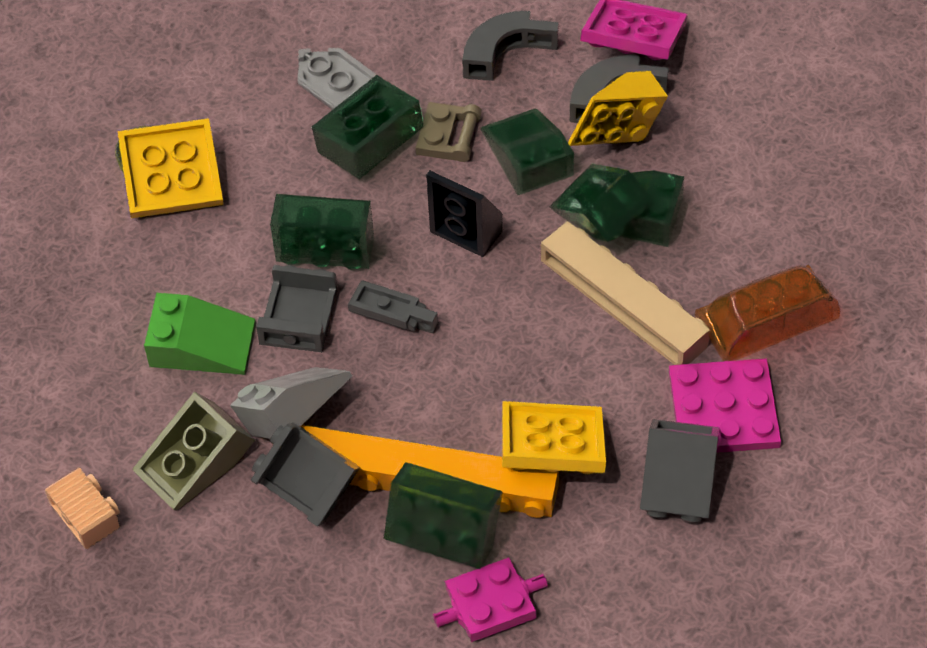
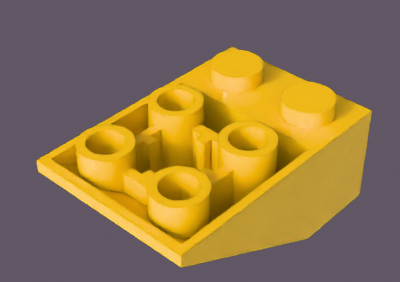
(621, 111)

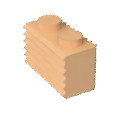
(83, 507)

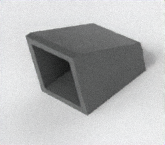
(679, 469)

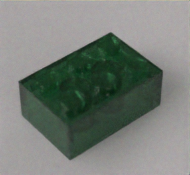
(368, 126)
(322, 231)
(442, 515)

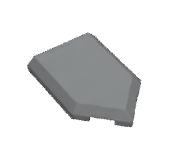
(331, 75)

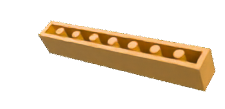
(382, 458)

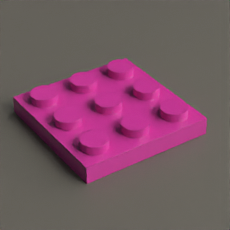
(634, 28)
(731, 397)

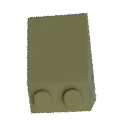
(192, 451)

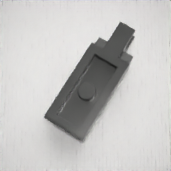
(392, 307)

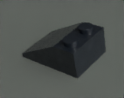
(462, 215)

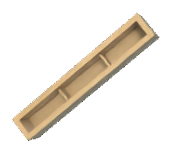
(625, 294)

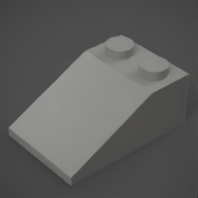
(286, 399)

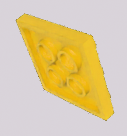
(170, 168)
(553, 437)

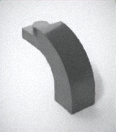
(504, 34)
(603, 74)

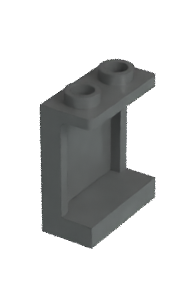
(298, 308)
(304, 472)

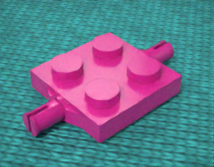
(490, 599)

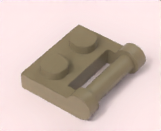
(439, 127)

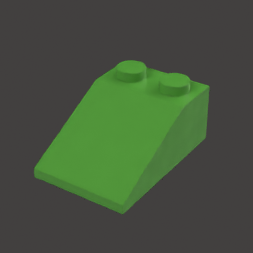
(197, 336)

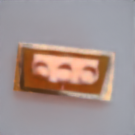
(768, 312)

